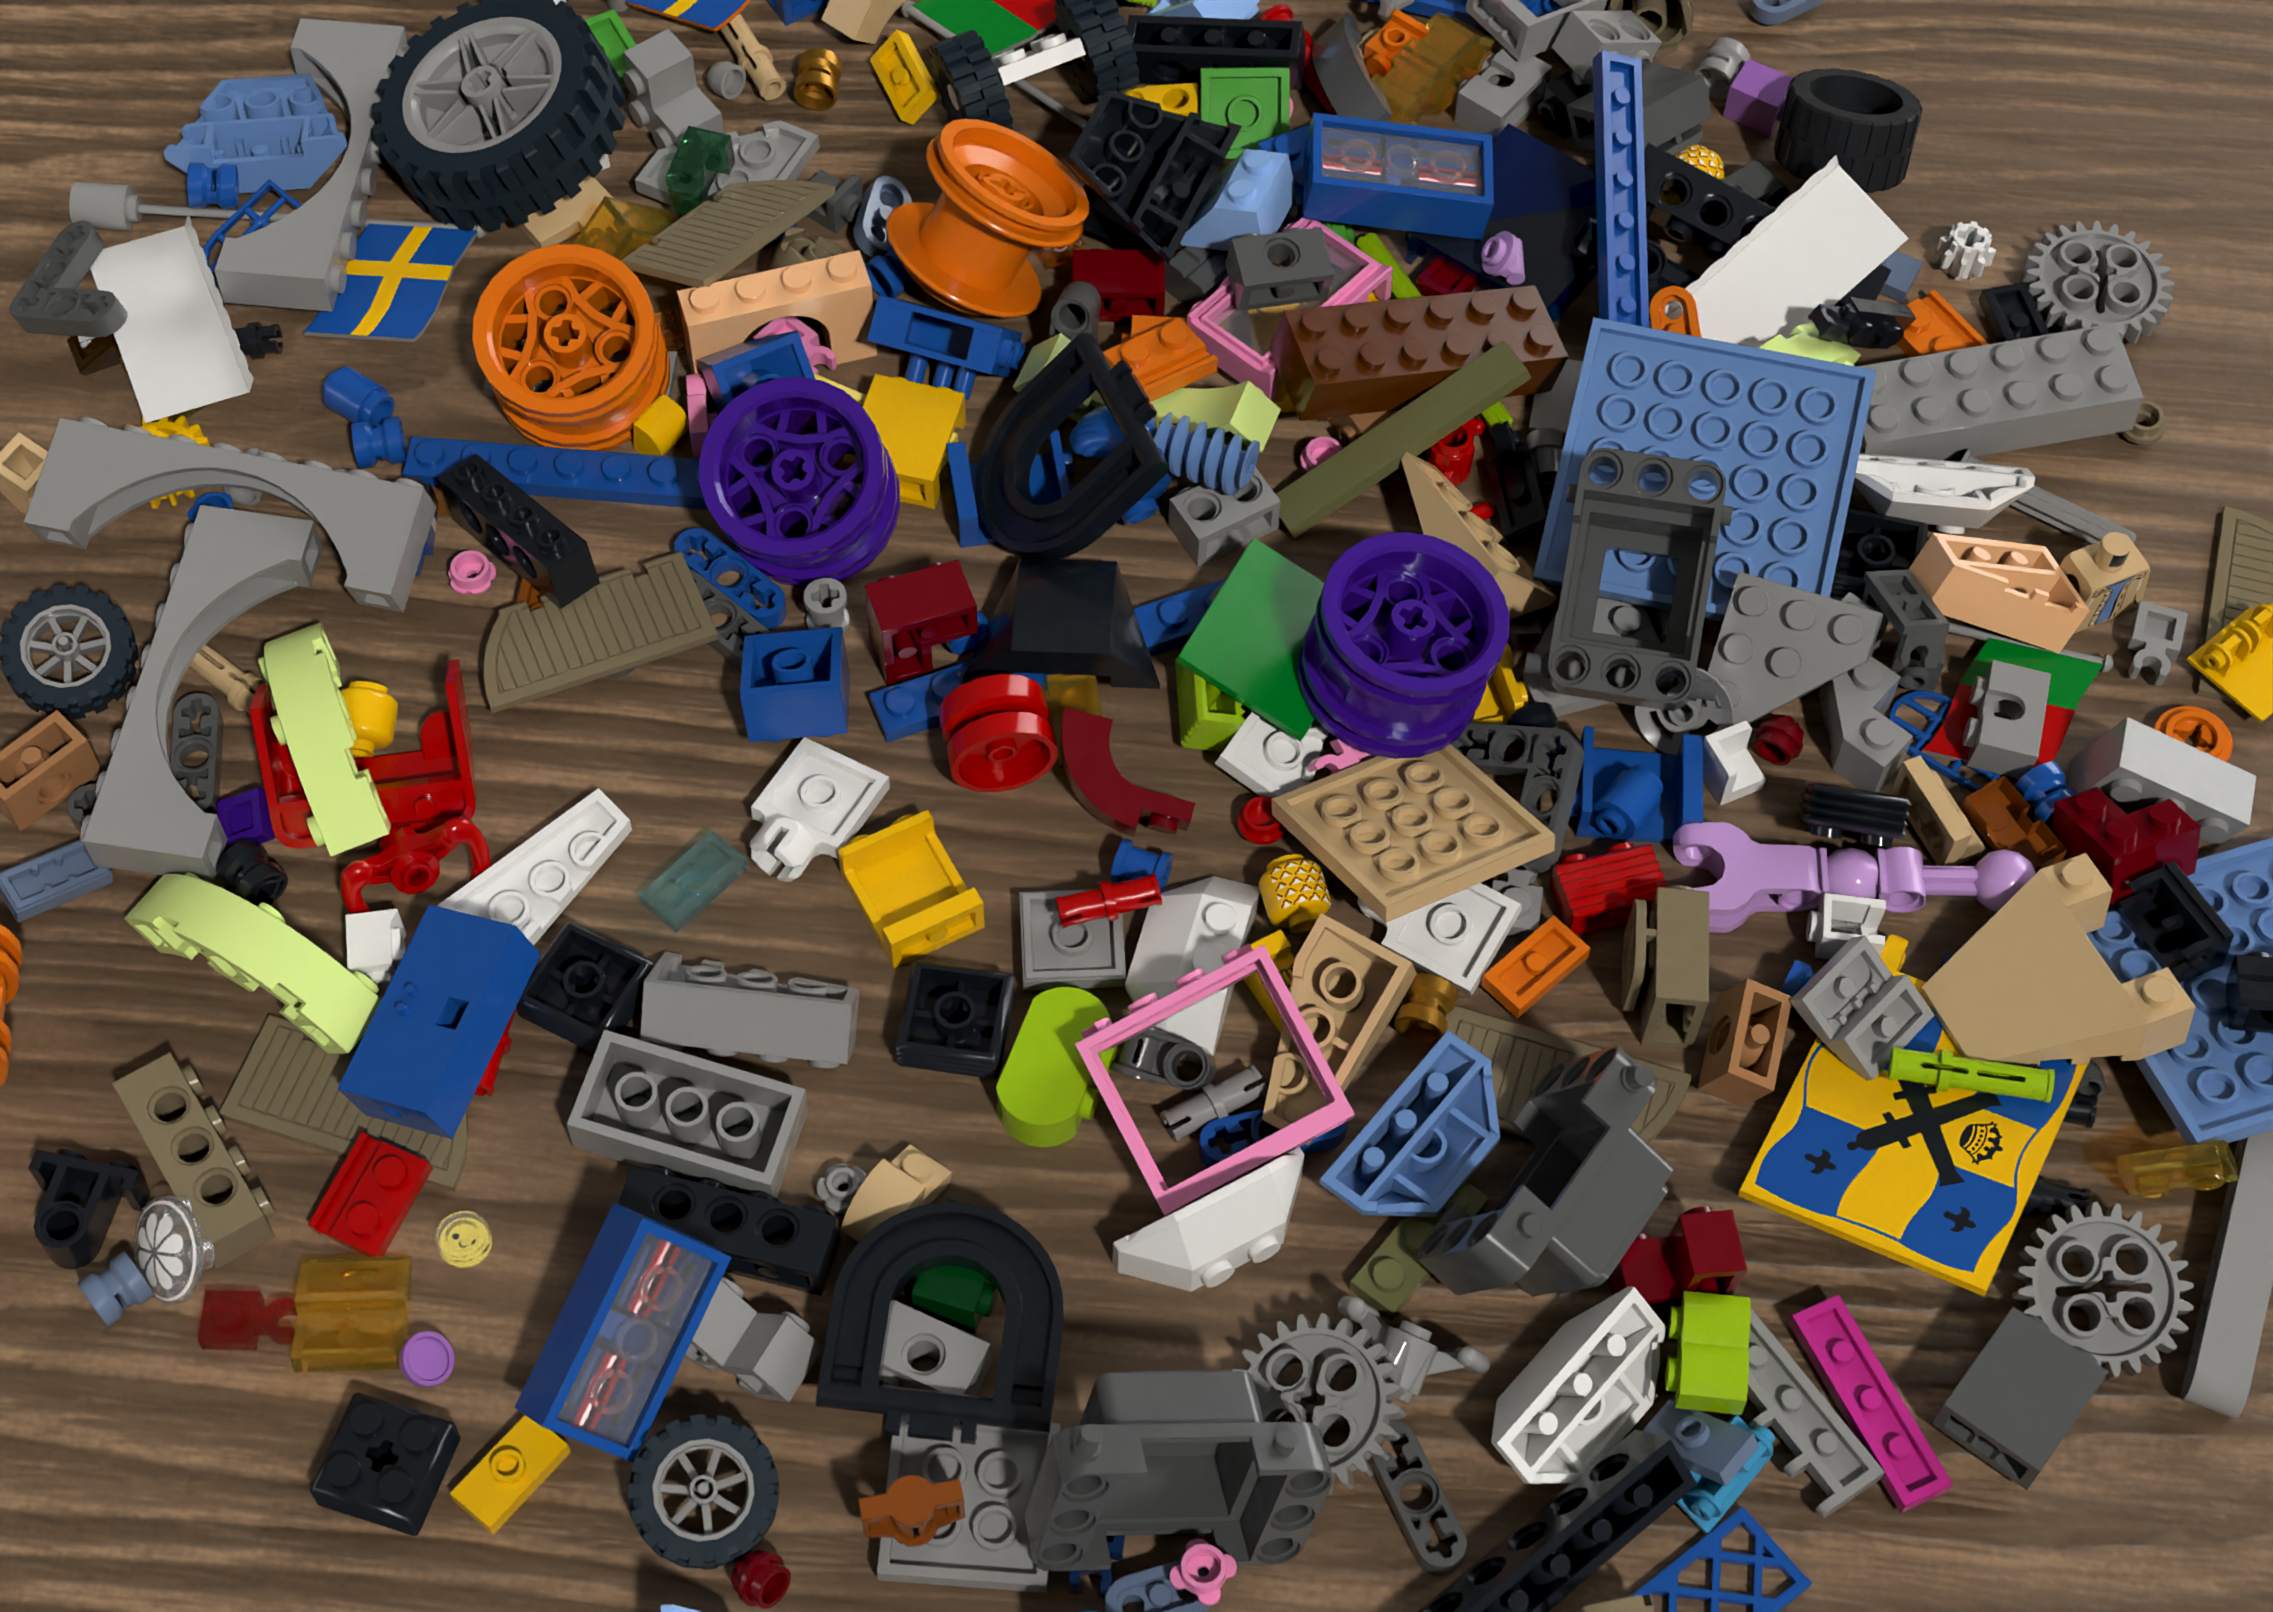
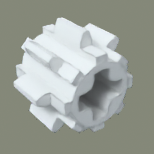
(1965, 251)

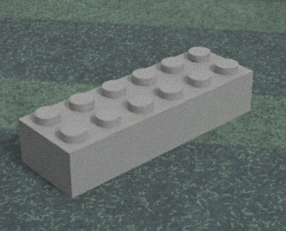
(2003, 396)

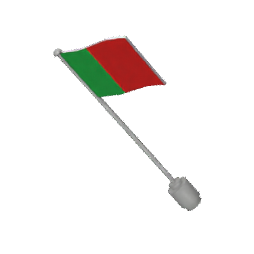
(1001, 26)
(2070, 679)

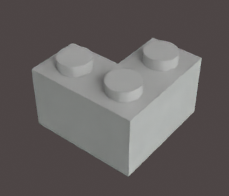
(666, 90)

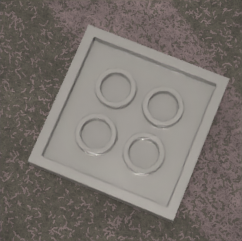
(992, 1540)

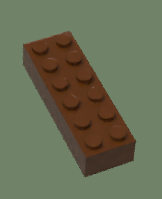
(1398, 349)

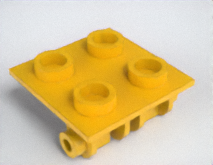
(2242, 660)

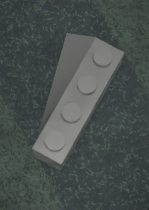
(748, 1013)

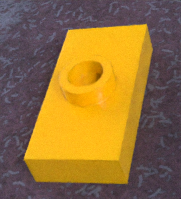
(904, 77)
(510, 1473)

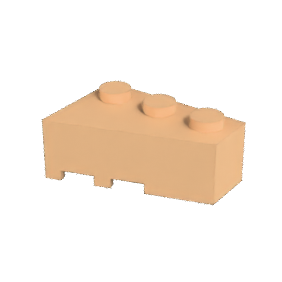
(2001, 588)

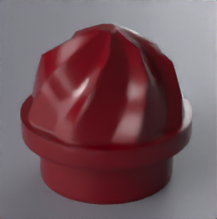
(1779, 739)
(760, 1579)

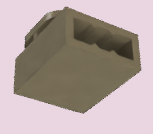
(1668, 965)

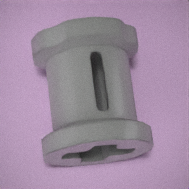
(826, 604)

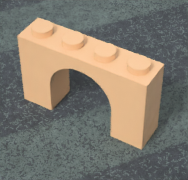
(825, 289)

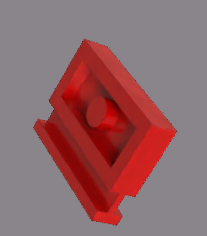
(370, 1196)

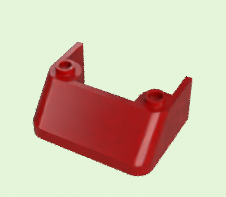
(414, 786)

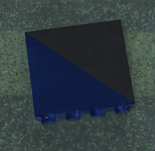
(1540, 201)

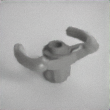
(1411, 1348)

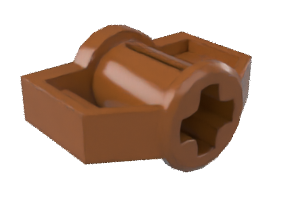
(909, 1505)

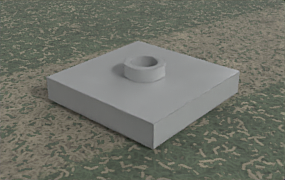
(1075, 956)

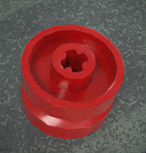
(997, 733)

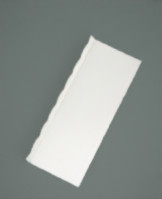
(1793, 261)
(176, 327)

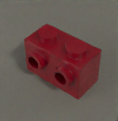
(1126, 280)

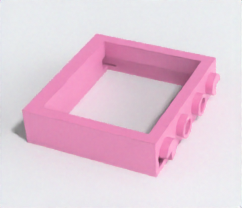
(1191, 990)

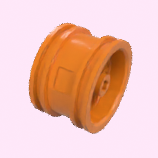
(590, 396)

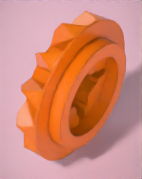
(2212, 734)

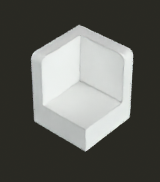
(1728, 765)

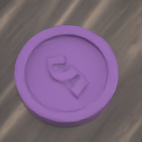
(426, 1359)

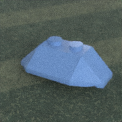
(1422, 1138)

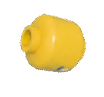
(372, 716)

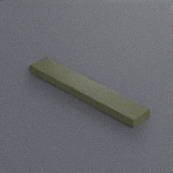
(1408, 430)

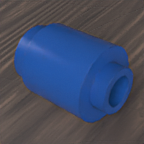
(357, 397)
(1628, 802)

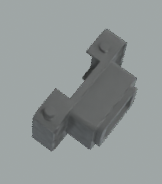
(1645, 523)
(1575, 1196)
(1177, 1460)

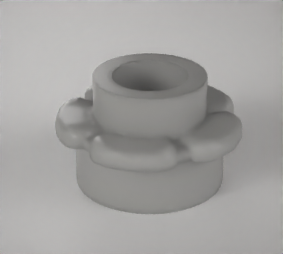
(828, 1190)

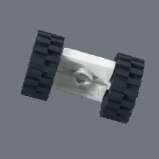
(1090, 38)

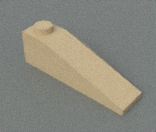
(1446, 515)
(1347, 998)

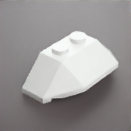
(1939, 491)
(1190, 933)
(1217, 1231)
(1581, 1391)

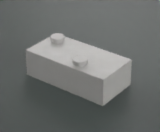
(687, 1115)

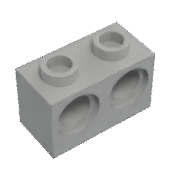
(1613, 31)
(1228, 520)

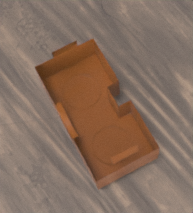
(2002, 821)

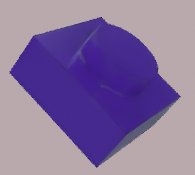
(246, 817)

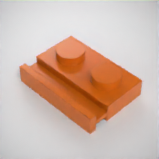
(1937, 328)
(1165, 358)

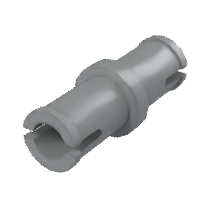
(1213, 1103)

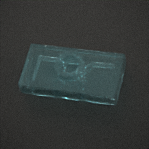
(694, 881)

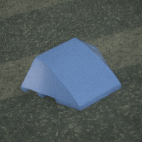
(267, 128)

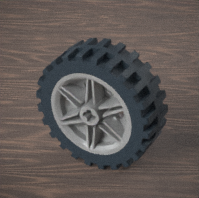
(499, 111)

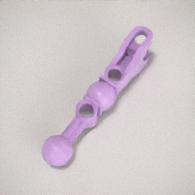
(1796, 876)

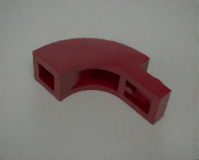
(1104, 789)

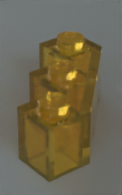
(1428, 69)

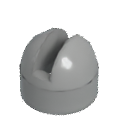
(726, 79)

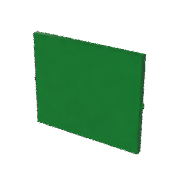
(1255, 634)

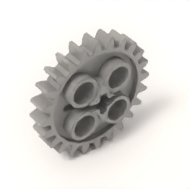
(2129, 281)
(2096, 1244)
(1363, 1406)

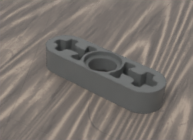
(1420, 1539)

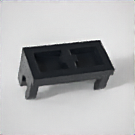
(2176, 923)

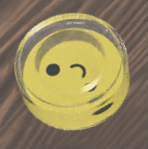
(463, 1239)

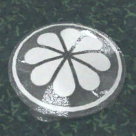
(171, 1249)

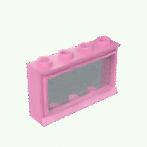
(1244, 336)

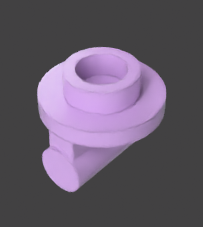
(1504, 257)

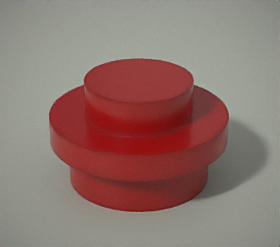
(1258, 823)

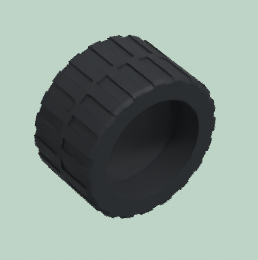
(1852, 116)

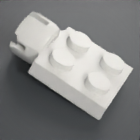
(812, 808)
(1453, 935)

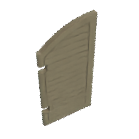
(727, 231)
(2239, 578)
(596, 635)
(1525, 1055)
(293, 1094)

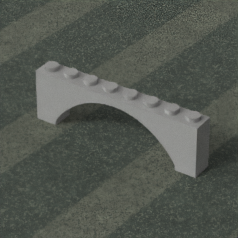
(306, 253)
(106, 472)
(227, 567)

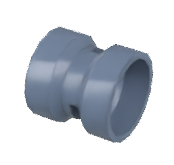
(116, 1289)

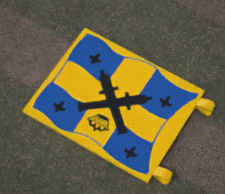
(1905, 1164)

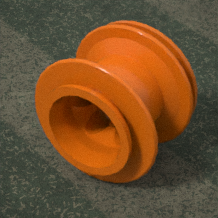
(994, 207)

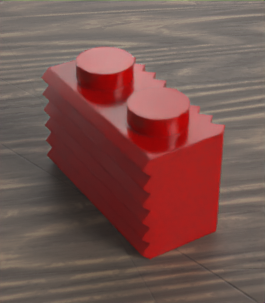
(1602, 888)

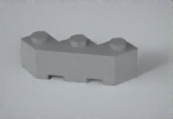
(1862, 740)
(760, 1349)

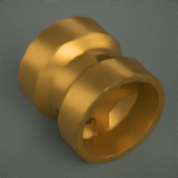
(818, 79)
(1427, 1005)

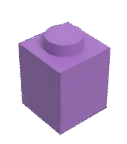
(1757, 97)

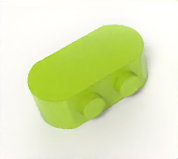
(1045, 1080)

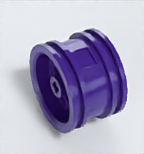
(800, 481)
(1387, 631)

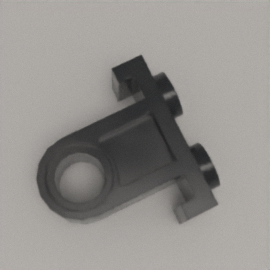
(81, 1197)

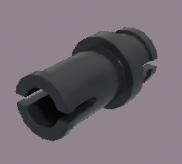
(255, 340)

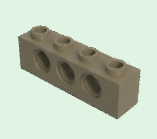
(150, 1098)

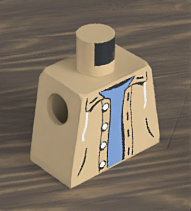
(2108, 577)

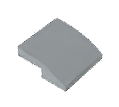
(1861, 1008)

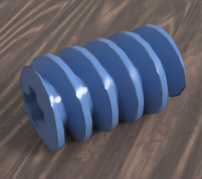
(1206, 457)

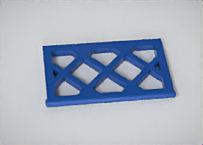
(1710, 1550)

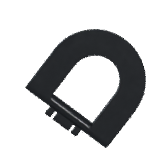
(1027, 421)
(863, 1307)

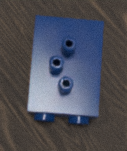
(949, 340)

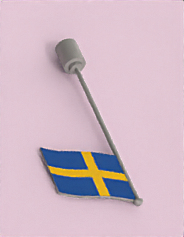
(389, 285)

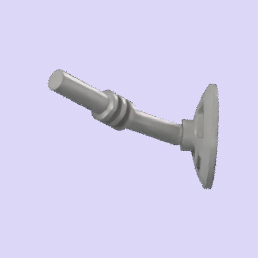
(1691, 715)

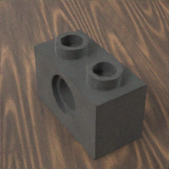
(1261, 284)

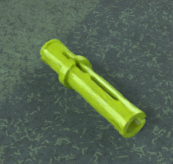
(1970, 1074)

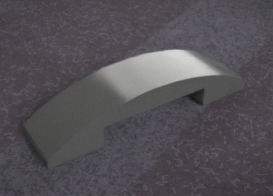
(1345, 73)

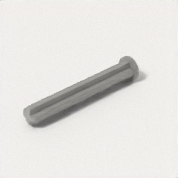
(2062, 512)

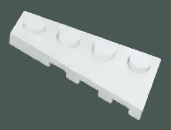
(1270, 758)
(546, 870)

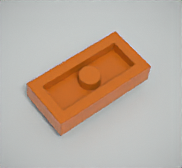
(1535, 966)

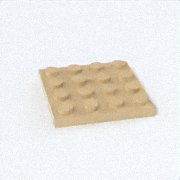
(1412, 828)

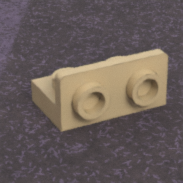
(1936, 815)

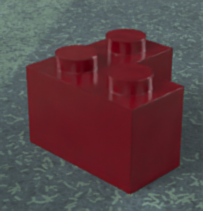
(915, 613)
(2124, 843)
(1696, 1256)

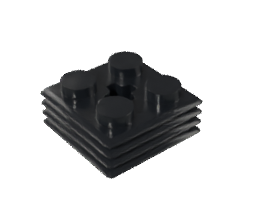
(1875, 544)
(1870, 814)
(577, 962)
(932, 1000)
(399, 1493)

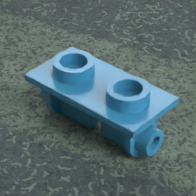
(1711, 1500)

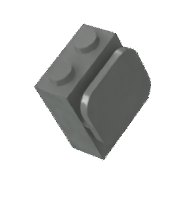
(1672, 110)
(2020, 1397)

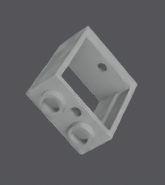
(1520, 29)

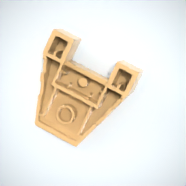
(2040, 989)

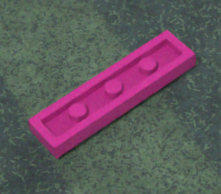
(1870, 1403)

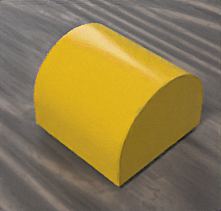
(659, 427)

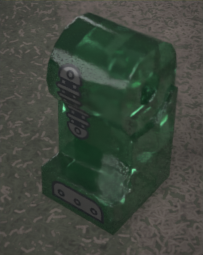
(696, 166)

